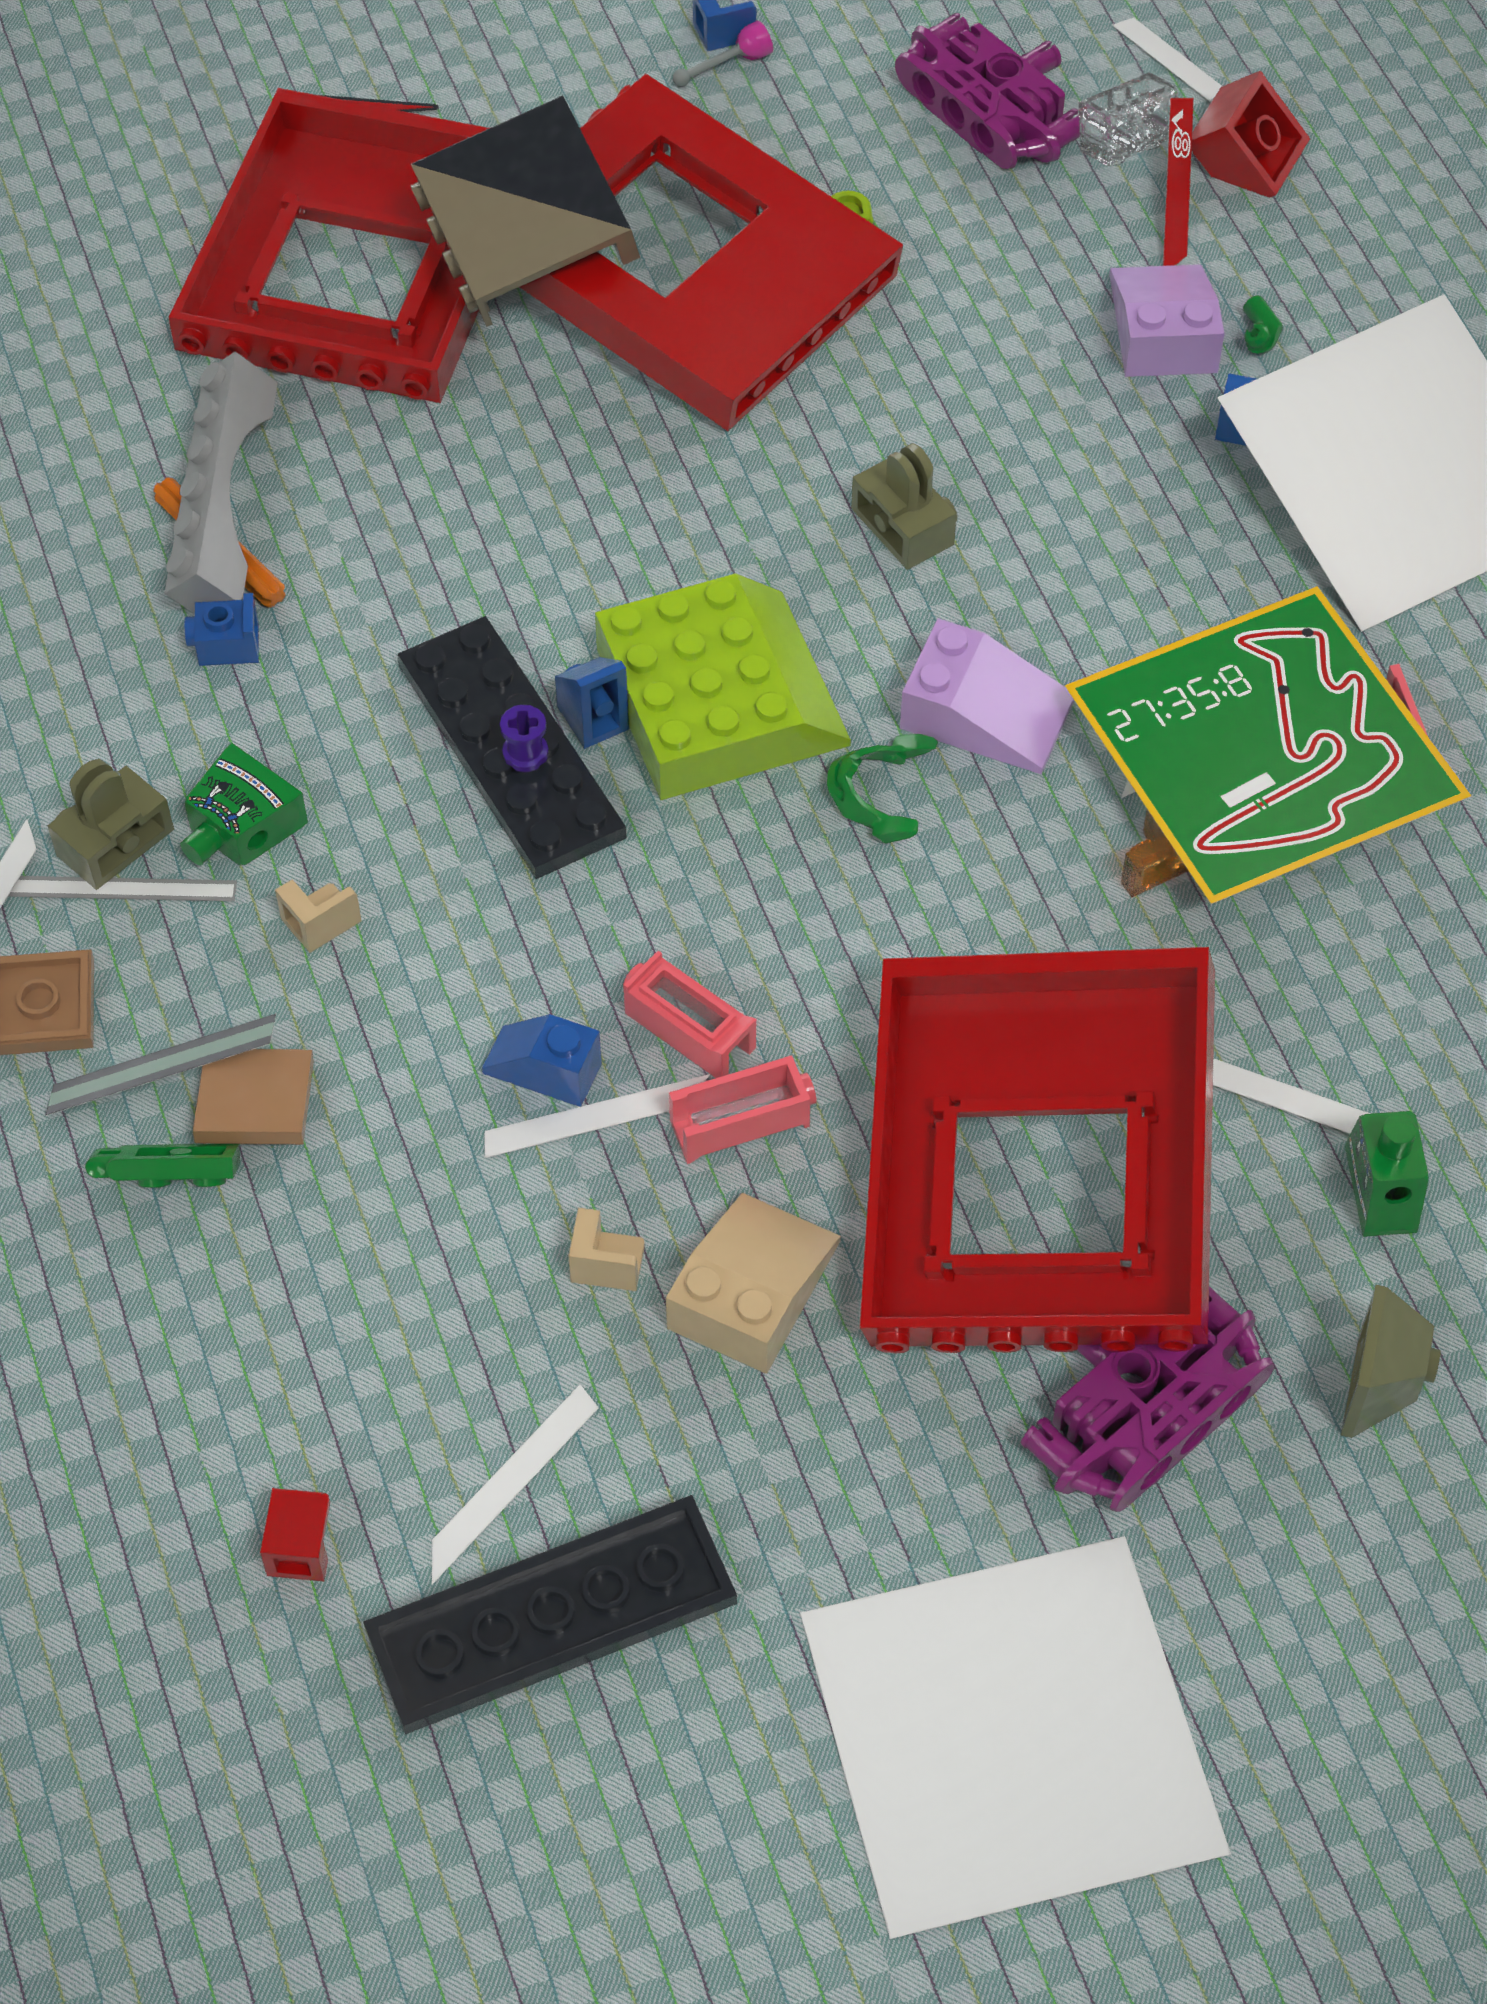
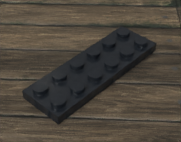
(548, 812)
(549, 1613)

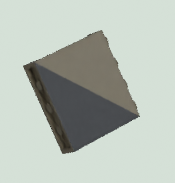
(519, 203)

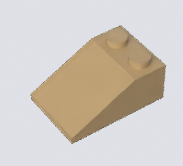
(749, 1281)

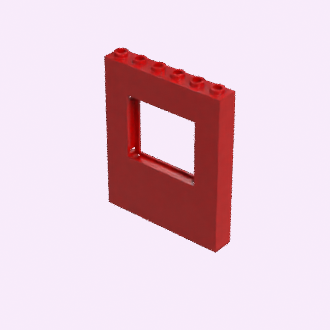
(346, 170)
(758, 299)
(1042, 1041)

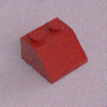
(1249, 136)

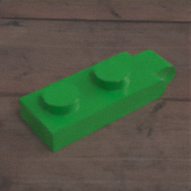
(161, 1163)

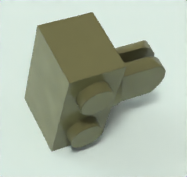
(903, 506)
(111, 822)

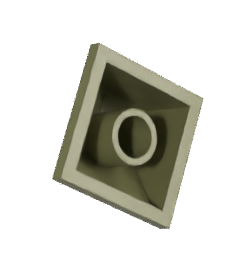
(1389, 1362)

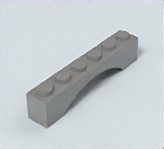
(205, 550)

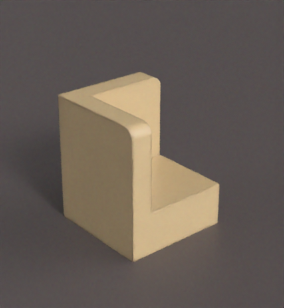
(318, 916)
(603, 1257)

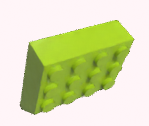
(718, 683)

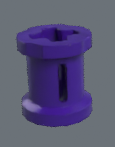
(523, 730)

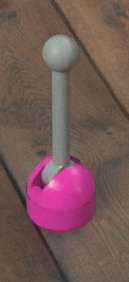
(752, 43)

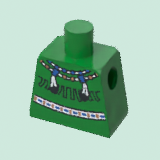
(240, 810)
(1385, 1155)

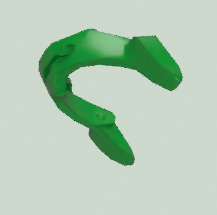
(853, 807)

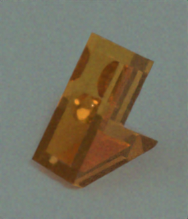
(1150, 861)

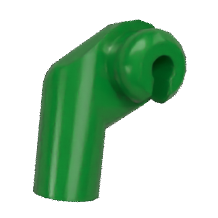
(1266, 326)

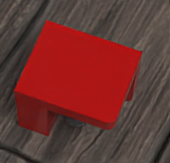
(295, 1535)

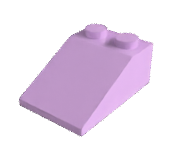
(1167, 320)
(983, 698)

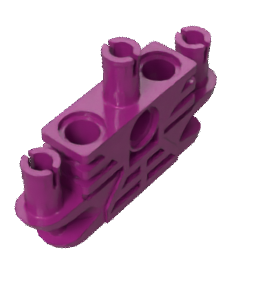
(989, 91)
(1143, 1433)

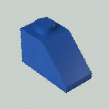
(594, 699)
(547, 1057)

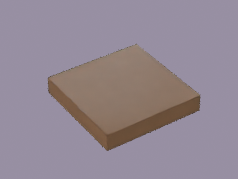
(46, 1002)
(255, 1098)

